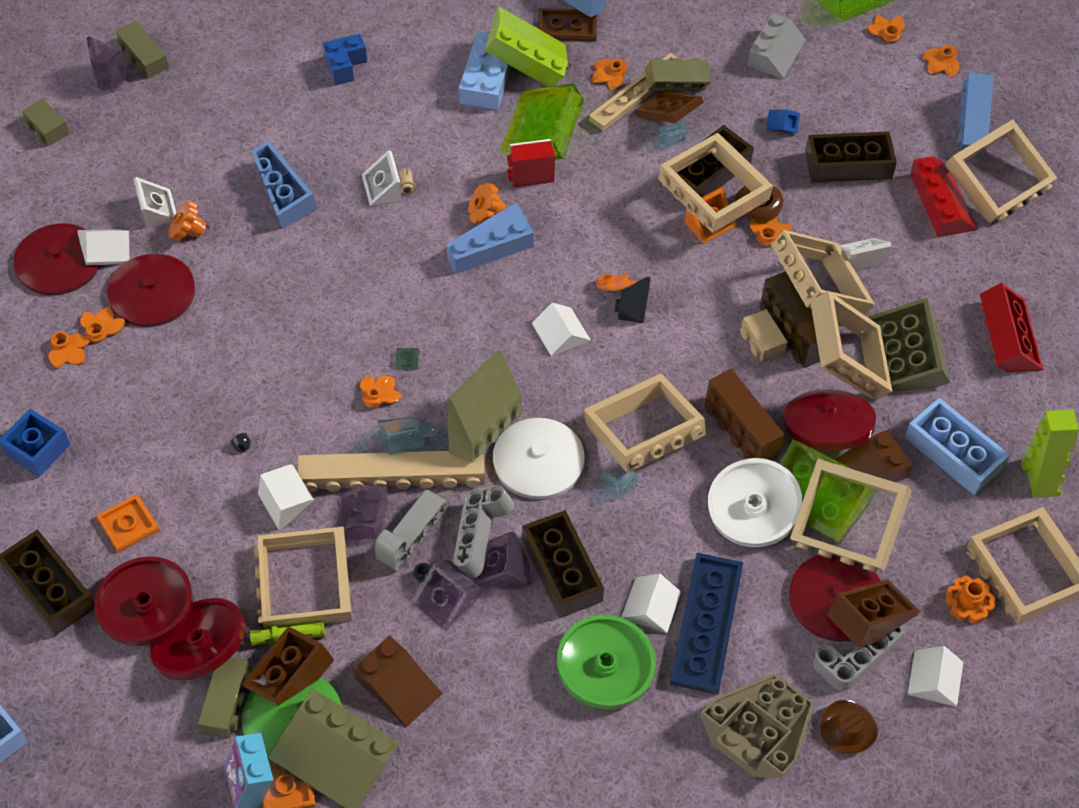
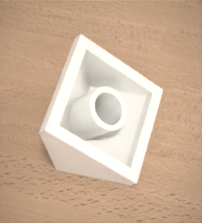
(382, 181)
(155, 203)
(104, 246)
(866, 252)
(559, 329)
(283, 494)
(652, 602)
(936, 675)

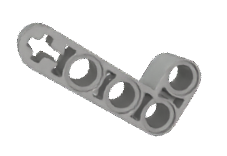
(475, 523)
(397, 546)
(848, 666)

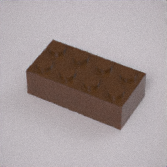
(743, 417)

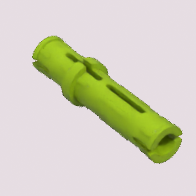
(271, 635)

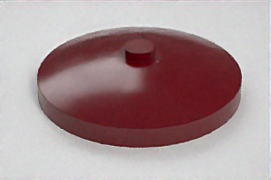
(53, 260)
(151, 290)
(829, 419)
(815, 589)
(143, 601)
(202, 642)

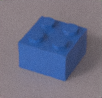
(34, 442)

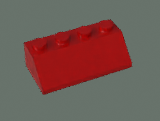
(941, 197)
(1010, 330)

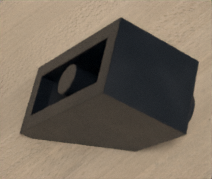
(633, 301)

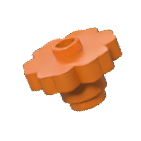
(485, 203)
(186, 222)
(970, 599)

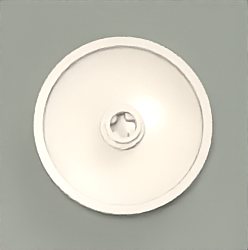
(538, 458)
(754, 502)

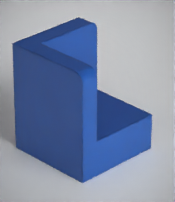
(783, 120)

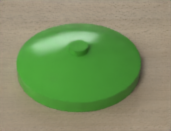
(606, 662)
(272, 720)

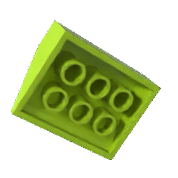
(527, 48)

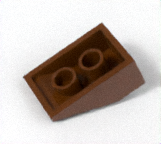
(878, 457)
(871, 612)
(288, 667)
(396, 681)

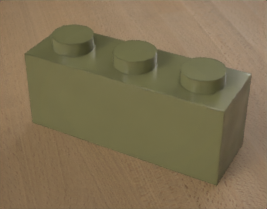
(141, 49)
(677, 75)
(224, 699)

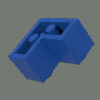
(342, 56)

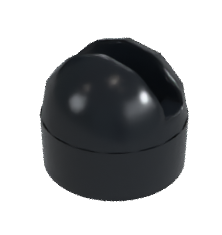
(242, 439)
(422, 568)

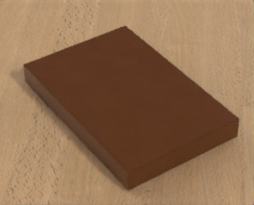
(567, 24)
(669, 106)

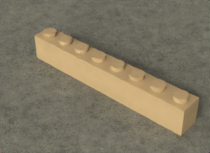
(387, 470)

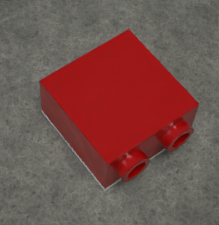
(531, 163)

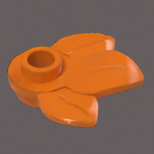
(888, 30)
(939, 61)
(608, 73)
(770, 228)
(609, 282)
(102, 322)
(69, 351)
(379, 391)

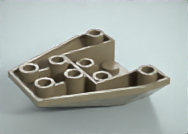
(759, 726)

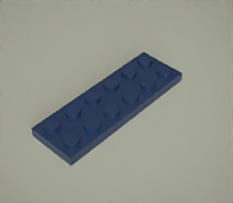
(706, 624)

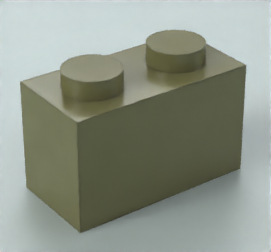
(44, 122)

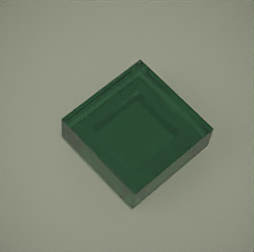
(407, 358)

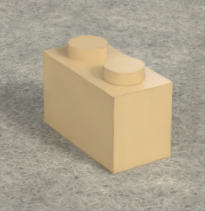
(763, 336)

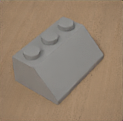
(776, 46)

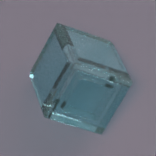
(673, 133)
(618, 482)

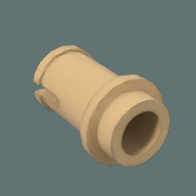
(407, 183)

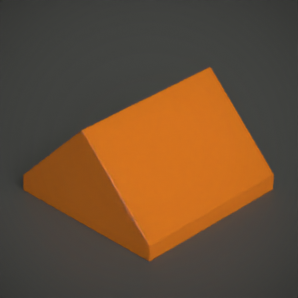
(717, 201)

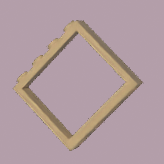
(735, 163)
(975, 190)
(790, 249)
(827, 313)
(632, 399)
(299, 540)
(848, 557)
(1001, 587)

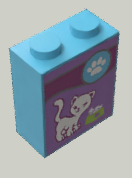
(248, 771)

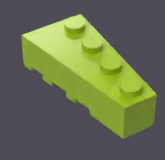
(1050, 452)

